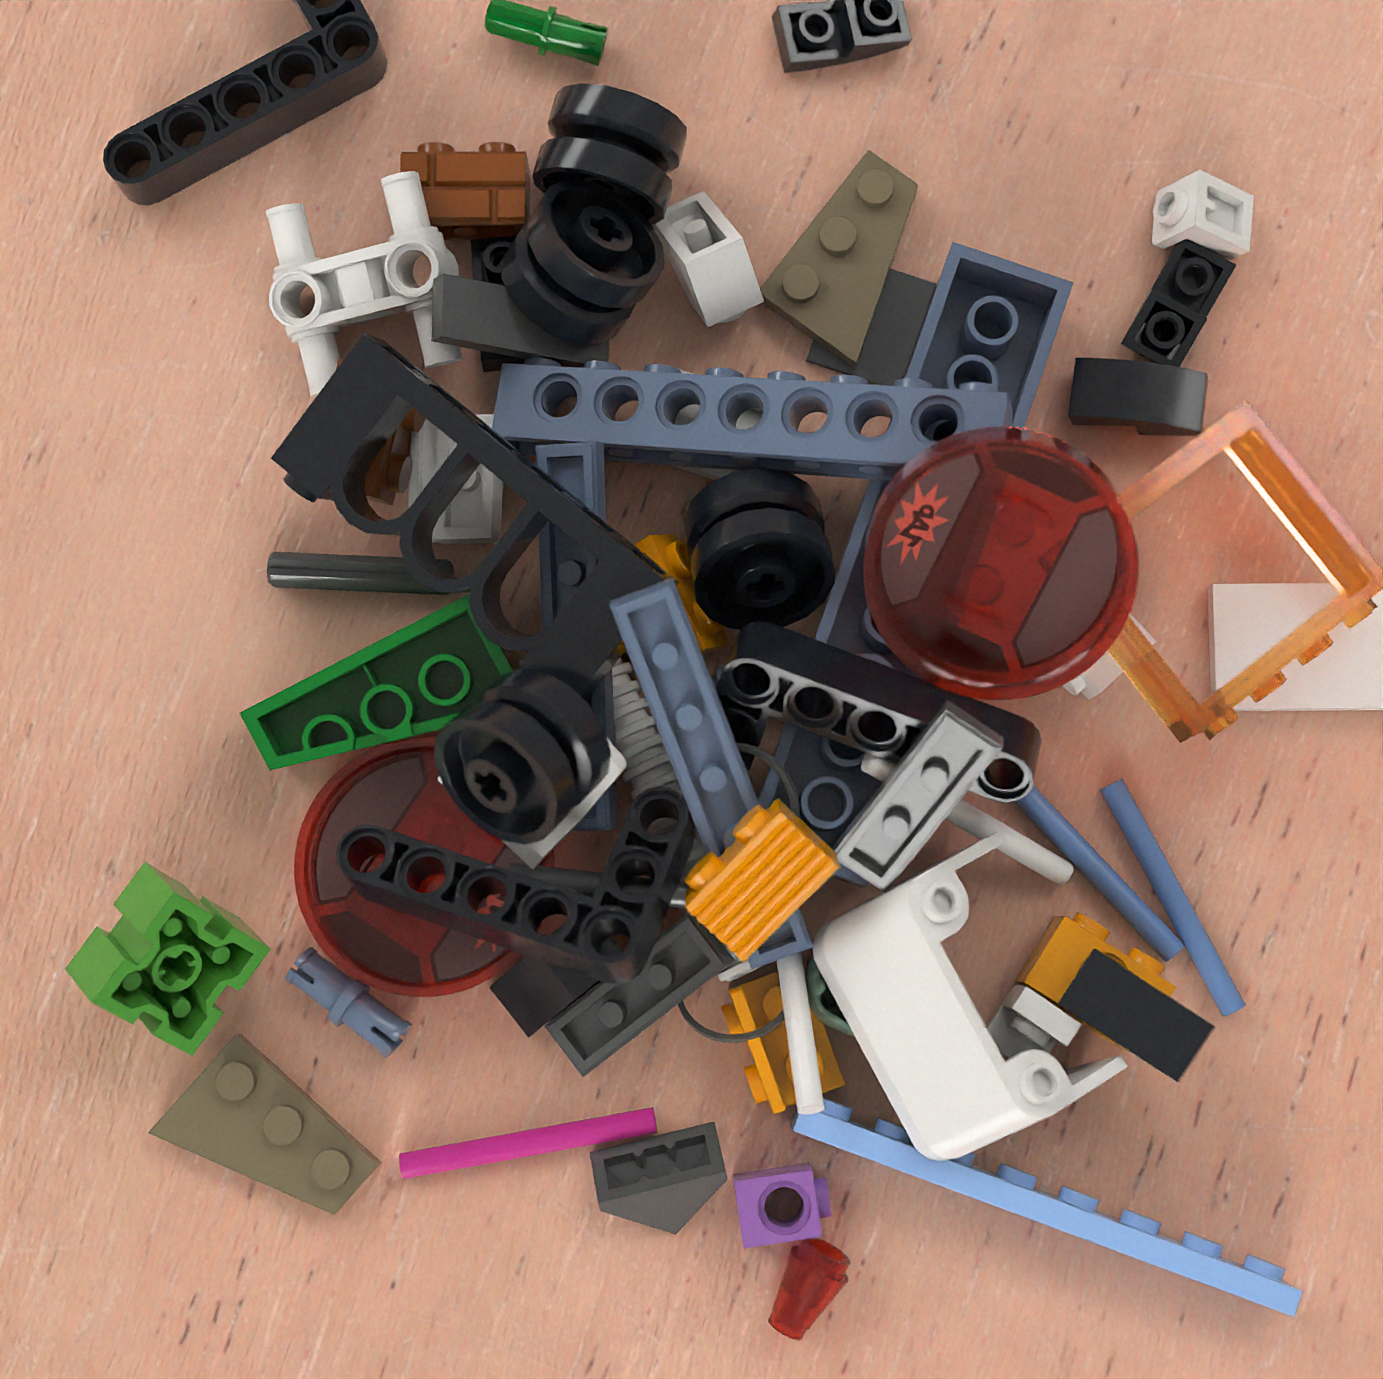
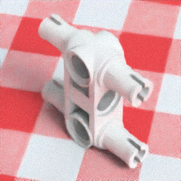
(359, 282)

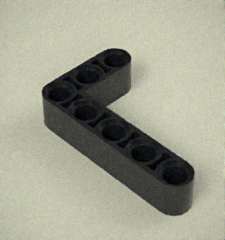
(260, 81)
(857, 704)
(532, 900)

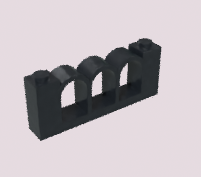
(352, 422)

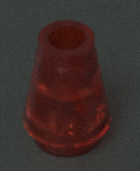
(808, 1285)

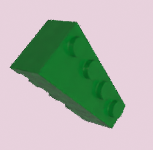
(382, 692)

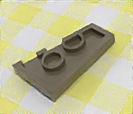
(841, 261)
(267, 1128)

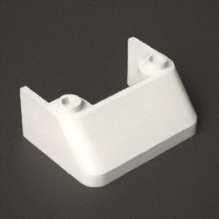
(923, 1026)

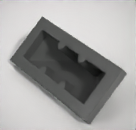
(660, 1177)

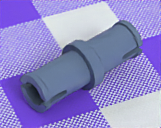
(348, 1002)

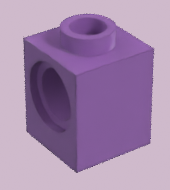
(758, 1226)

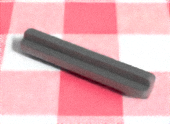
(346, 573)

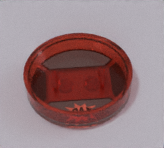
(1000, 563)
(373, 943)

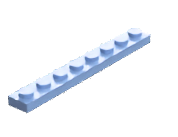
(1068, 1212)

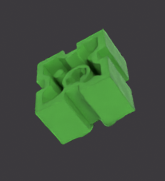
(167, 959)

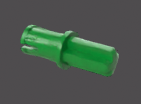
(547, 30)

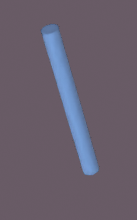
(1100, 874)
(1172, 897)

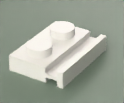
(477, 507)

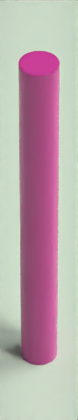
(527, 1143)

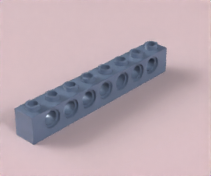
(534, 390)

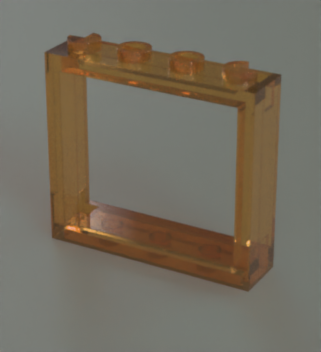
(1312, 524)

